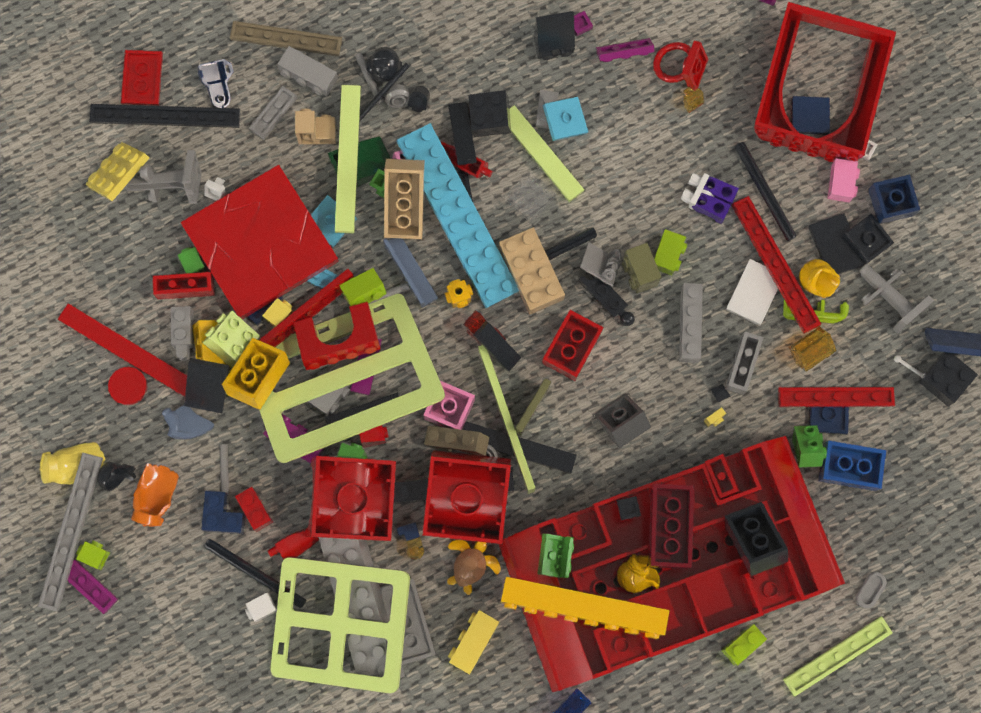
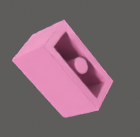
(843, 180)

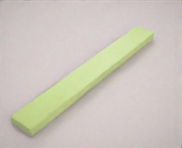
(347, 159)
(506, 418)

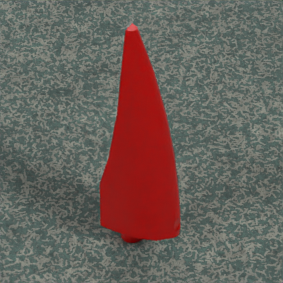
(475, 169)
(293, 545)

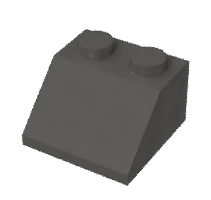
(623, 420)

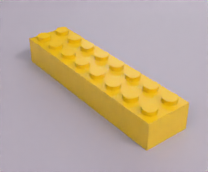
(584, 606)

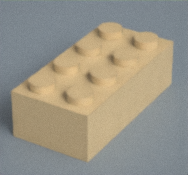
(404, 198)
(531, 271)

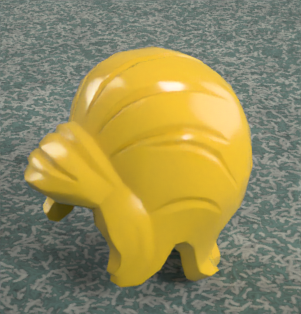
(819, 278)
(636, 575)

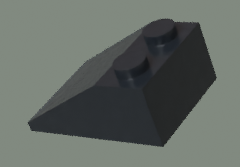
(554, 35)

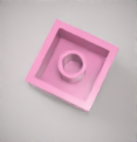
(452, 409)

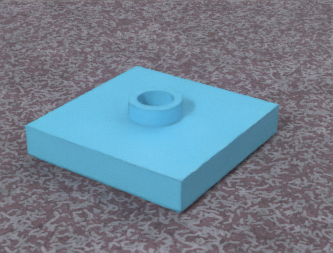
(565, 118)
(325, 219)

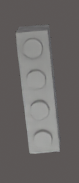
(690, 323)

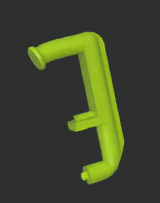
(824, 317)

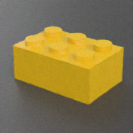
(256, 373)

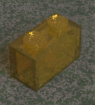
(812, 349)

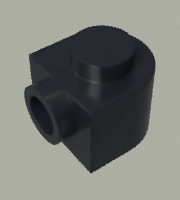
(419, 99)

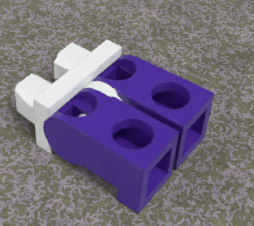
(711, 196)

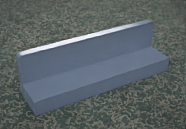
(410, 271)

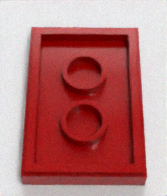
(141, 77)

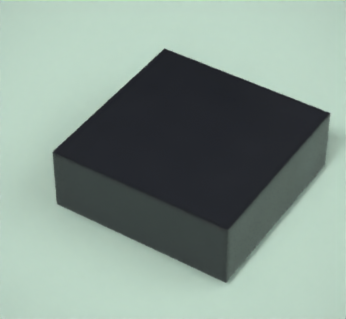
(628, 508)

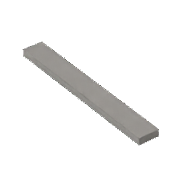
(70, 532)

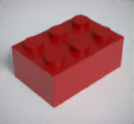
(572, 345)

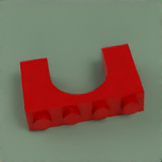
(362, 340)

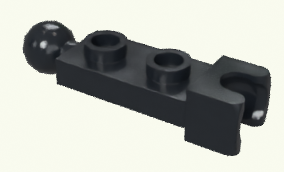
(608, 299)

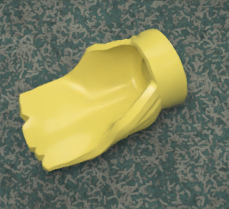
(64, 463)

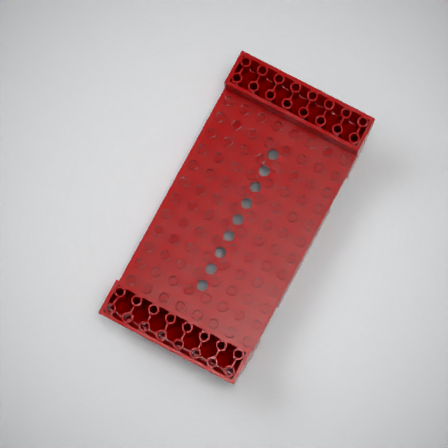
(699, 599)

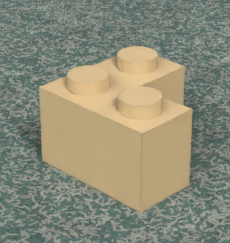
(314, 129)

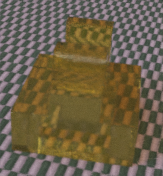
(693, 99)

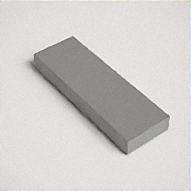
(273, 112)

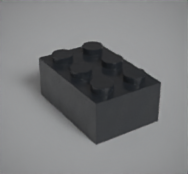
(756, 538)

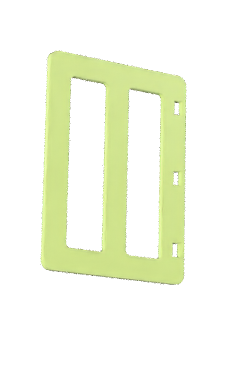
(410, 350)

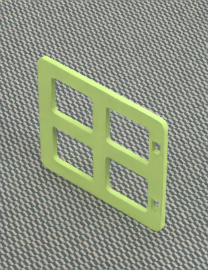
(340, 625)

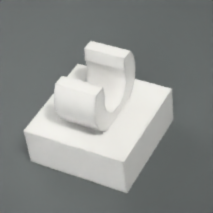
(215, 190)

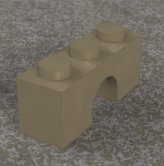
(455, 439)

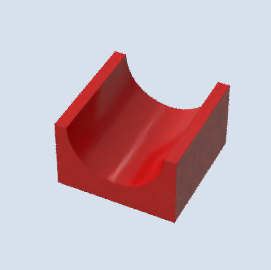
(466, 497)

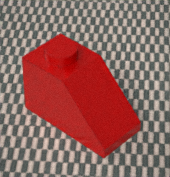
(374, 436)

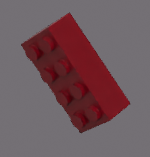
(671, 526)

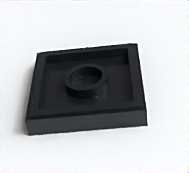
(868, 239)

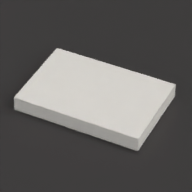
(753, 293)

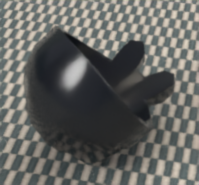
(113, 474)

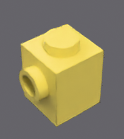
(278, 312)

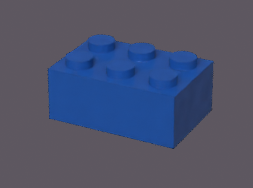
(853, 466)

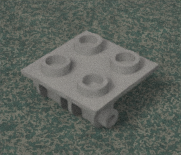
(601, 263)

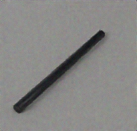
(383, 91)

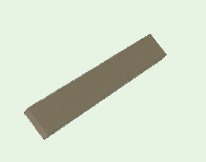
(286, 37)

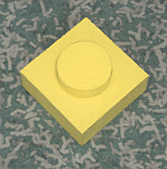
(715, 418)

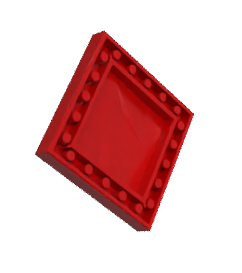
(259, 242)

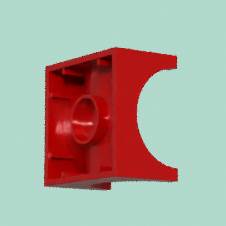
(352, 498)

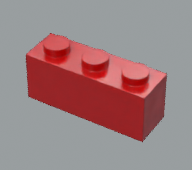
(183, 285)

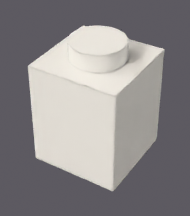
(260, 607)

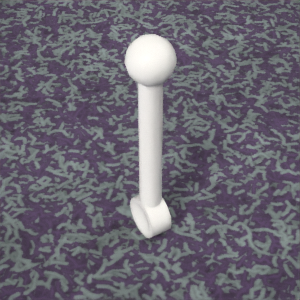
(897, 358)

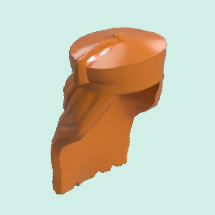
(153, 495)

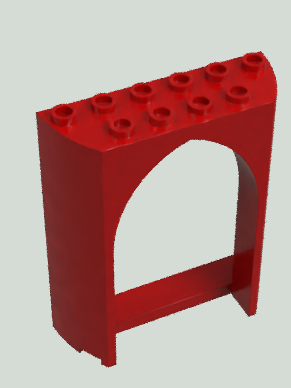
(852, 137)

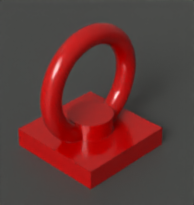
(693, 64)

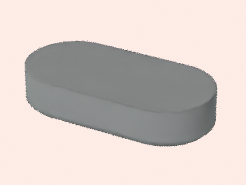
(871, 590)

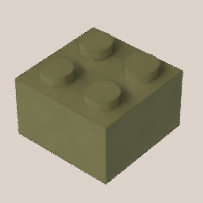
(641, 268)

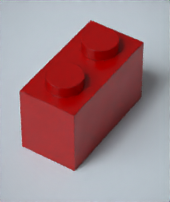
(722, 476)
(254, 509)

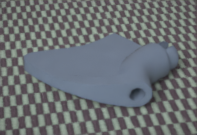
(185, 423)

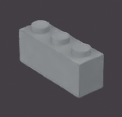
(307, 71)
(744, 363)

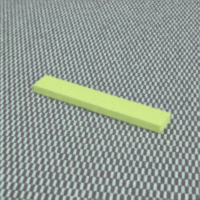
(544, 156)
(837, 656)

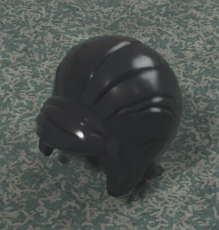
(383, 64)

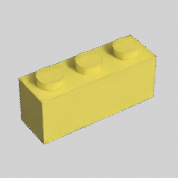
(473, 641)

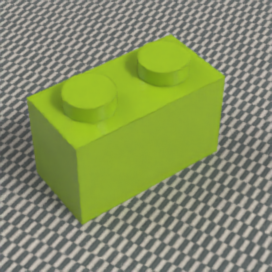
(669, 251)
(363, 288)
(744, 644)

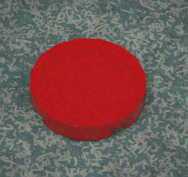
(127, 386)

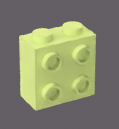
(229, 337)

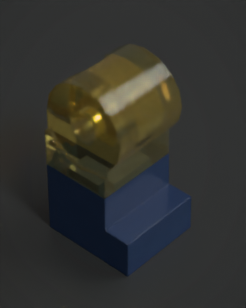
(415, 547)

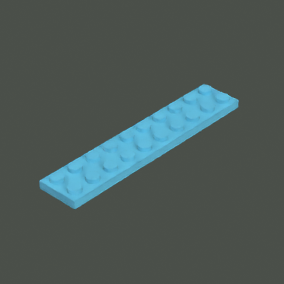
(459, 217)

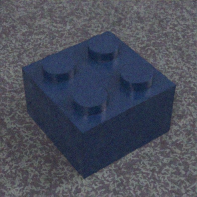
(894, 199)

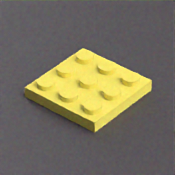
(117, 171)

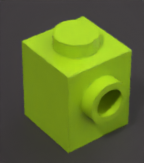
(92, 554)

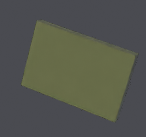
(531, 409)

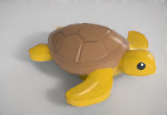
(471, 564)

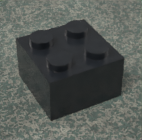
(489, 113)
(948, 378)

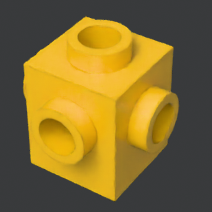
(458, 300)

